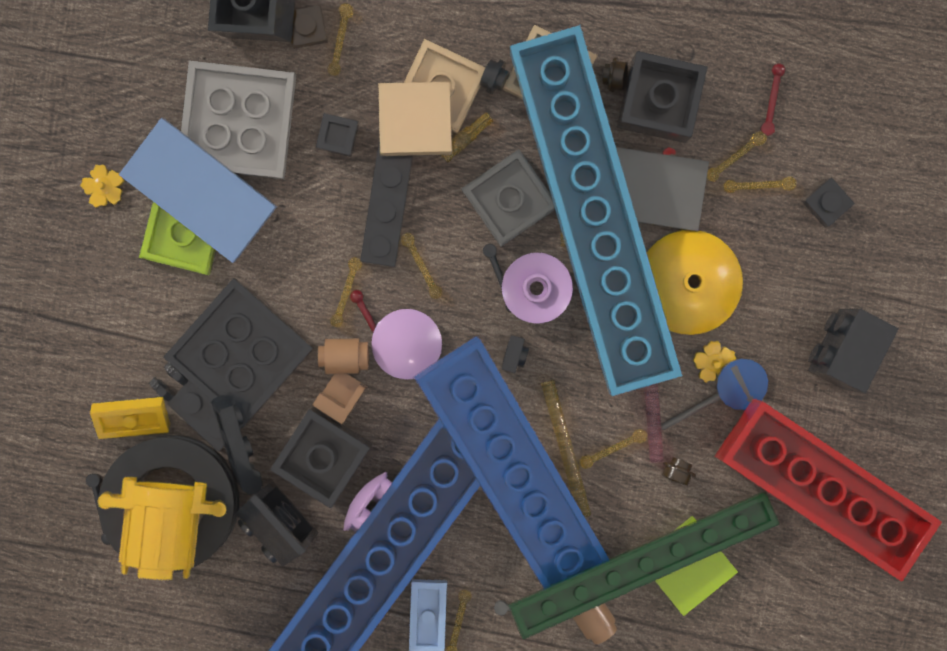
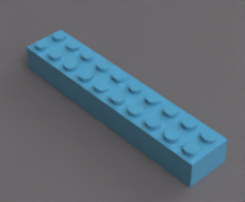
(595, 211)

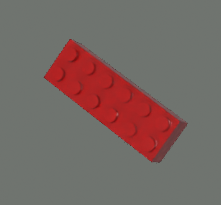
(828, 489)

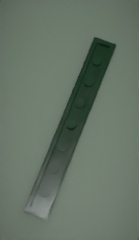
(642, 565)

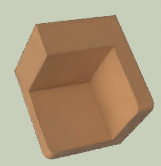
(340, 397)

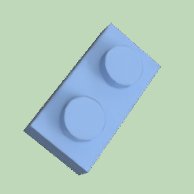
(428, 615)

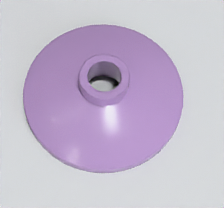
(555, 283)

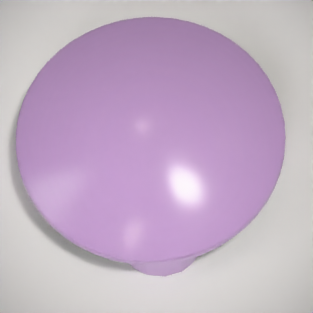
(406, 343)
(357, 510)

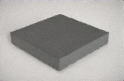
(509, 198)

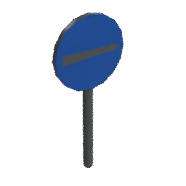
(736, 387)

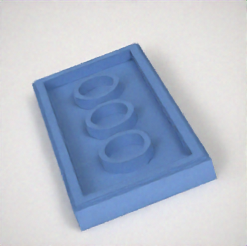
(197, 190)

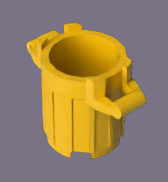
(160, 525)

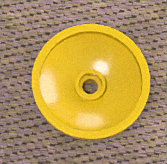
(720, 277)

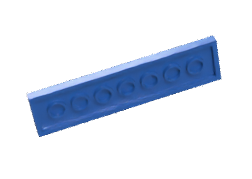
(510, 463)

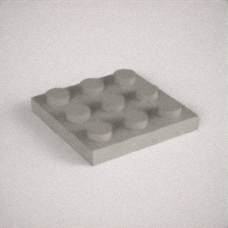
(240, 116)

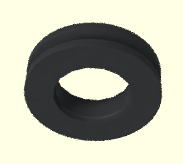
(192, 458)

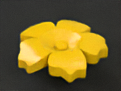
(103, 186)
(712, 360)

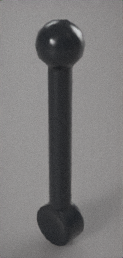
(490, 251)
(94, 480)

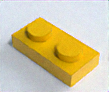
(130, 418)

